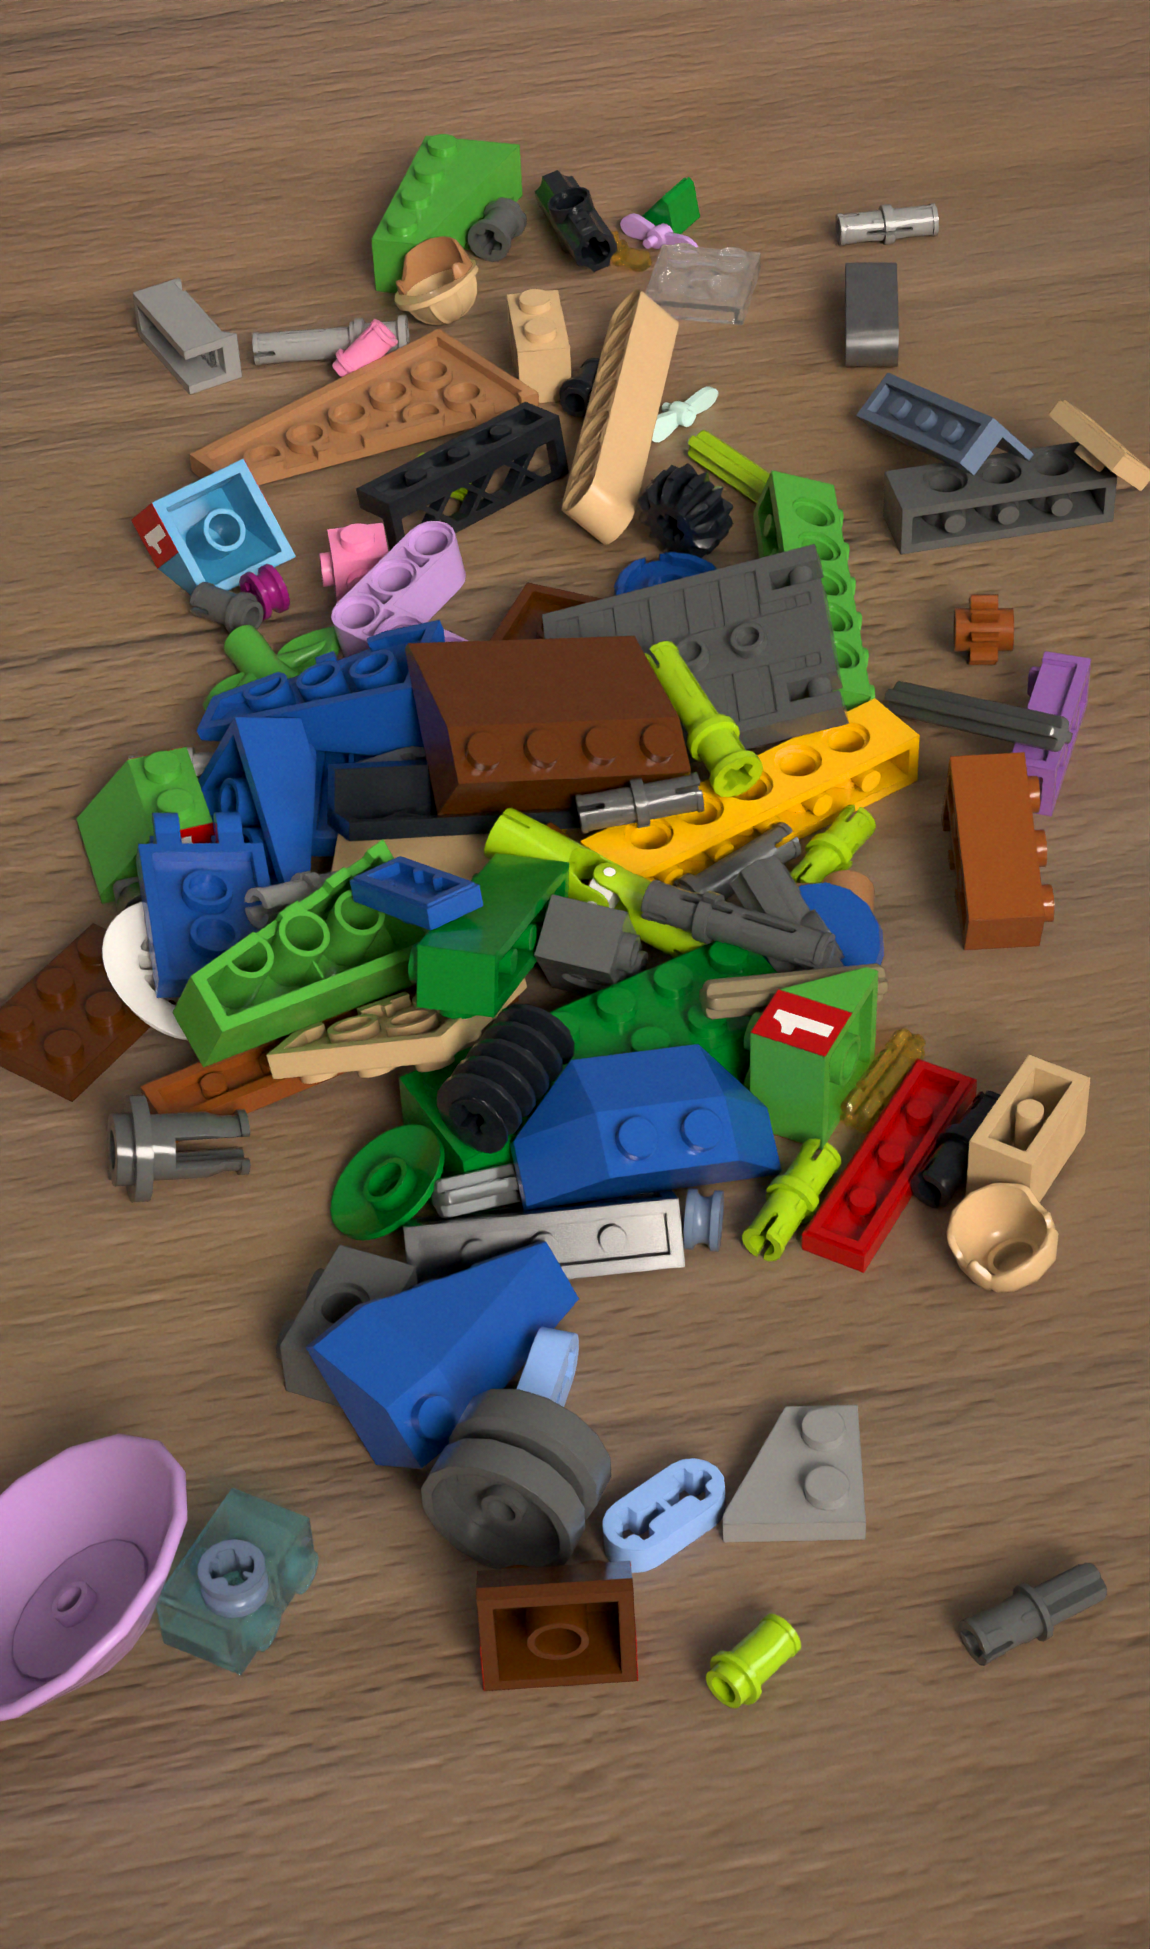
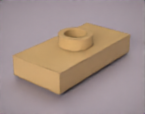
(1098, 446)

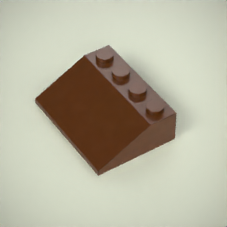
(540, 721)

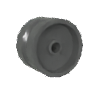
(516, 1480)

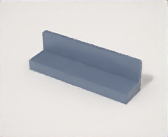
(937, 425)

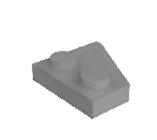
(803, 1481)

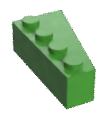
(443, 197)
(298, 969)

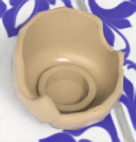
(1002, 1237)

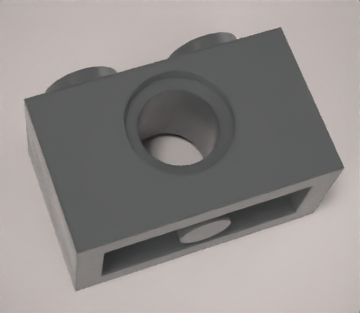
(587, 946)
(332, 1292)

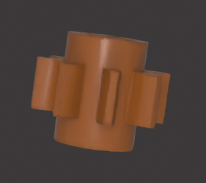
(983, 629)

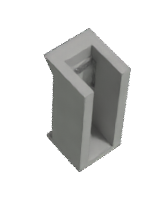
(186, 337)

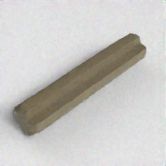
(753, 993)

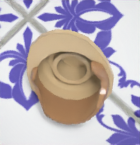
(437, 281)

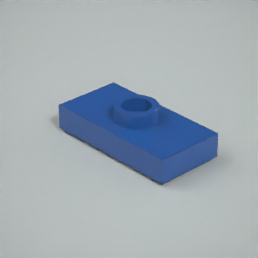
(416, 893)

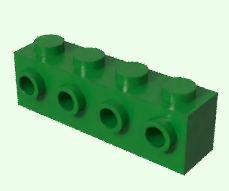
(485, 954)

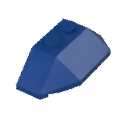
(641, 1128)

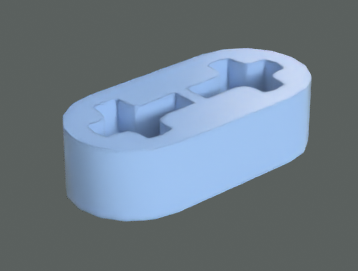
(551, 1364)
(659, 1509)

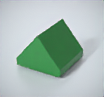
(676, 208)

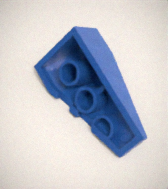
(344, 704)
(269, 778)
(421, 1355)

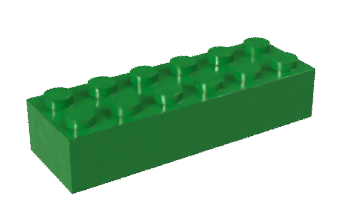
(634, 1015)

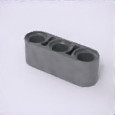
(871, 314)

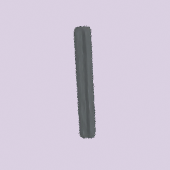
(979, 716)

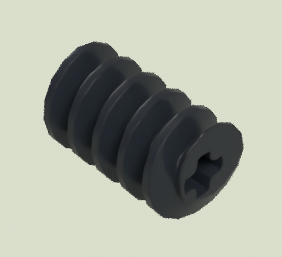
(504, 1076)

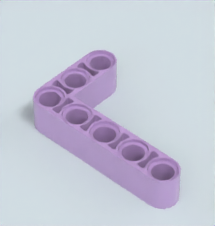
(402, 587)

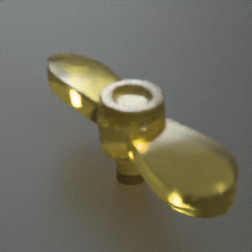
(633, 258)

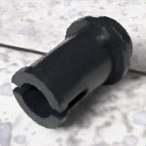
(577, 390)

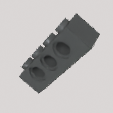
(1004, 499)

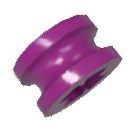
(267, 588)

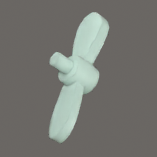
(683, 412)

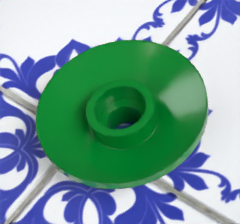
(387, 1182)

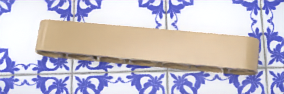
(620, 418)

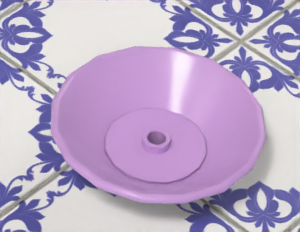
(83, 1563)

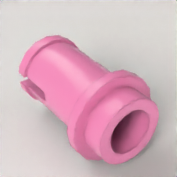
(365, 349)

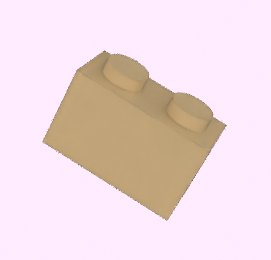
(539, 341)
(1030, 1128)

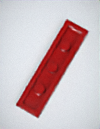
(879, 1175)

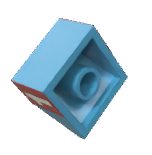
(213, 530)

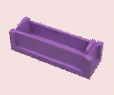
(1061, 690)

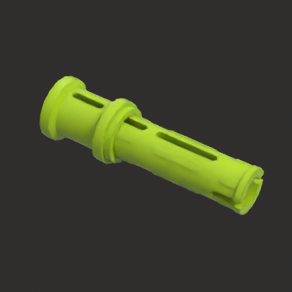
(711, 735)

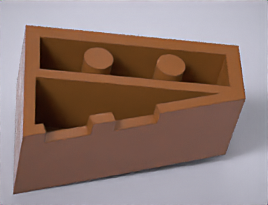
(996, 851)

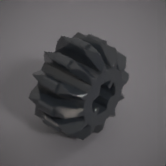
(685, 511)

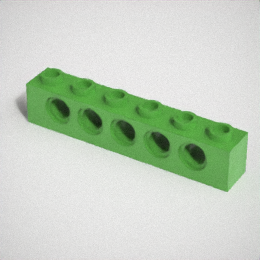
(805, 513)

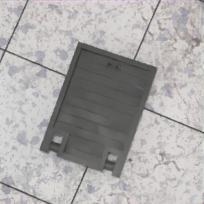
(748, 636)

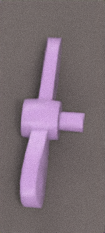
(653, 236)

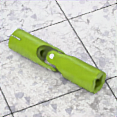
(610, 884)

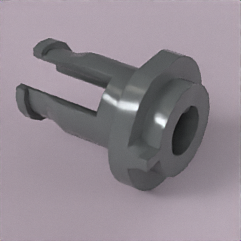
(145, 1146)

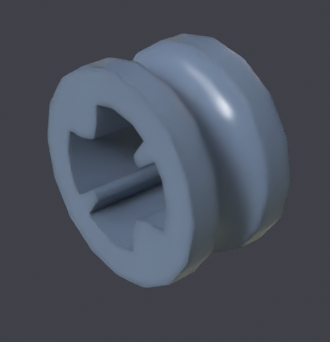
(703, 1219)
(232, 1557)

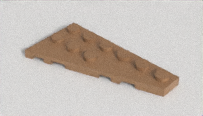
(388, 404)

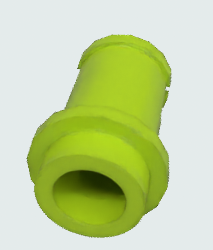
(741, 1672)

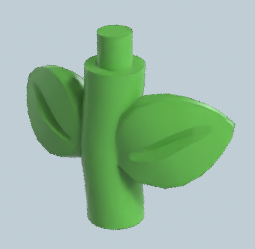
(257, 659)

